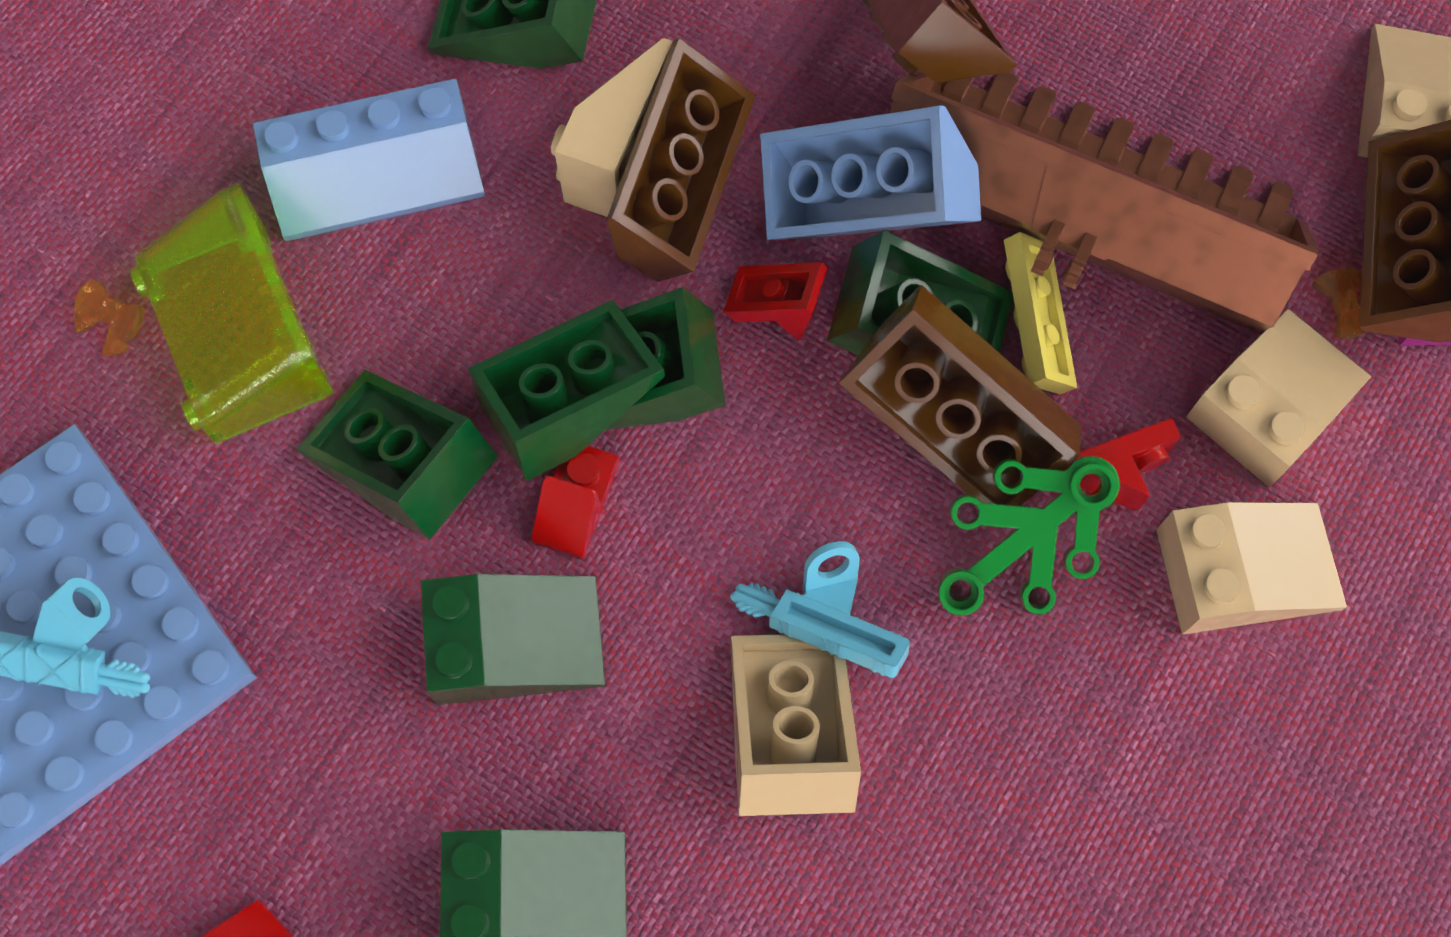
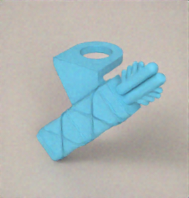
(824, 612)
(59, 650)

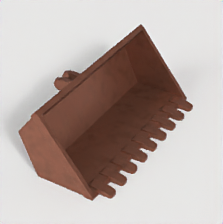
(1122, 205)

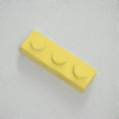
(1039, 317)

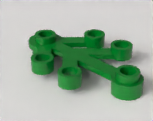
(1034, 529)

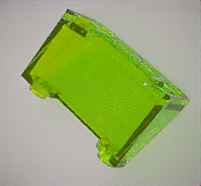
(229, 319)

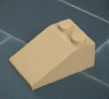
(1404, 83)
(602, 133)
(1277, 397)
(1248, 564)
(792, 728)

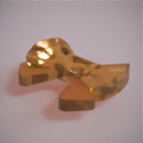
(1340, 288)
(96, 304)

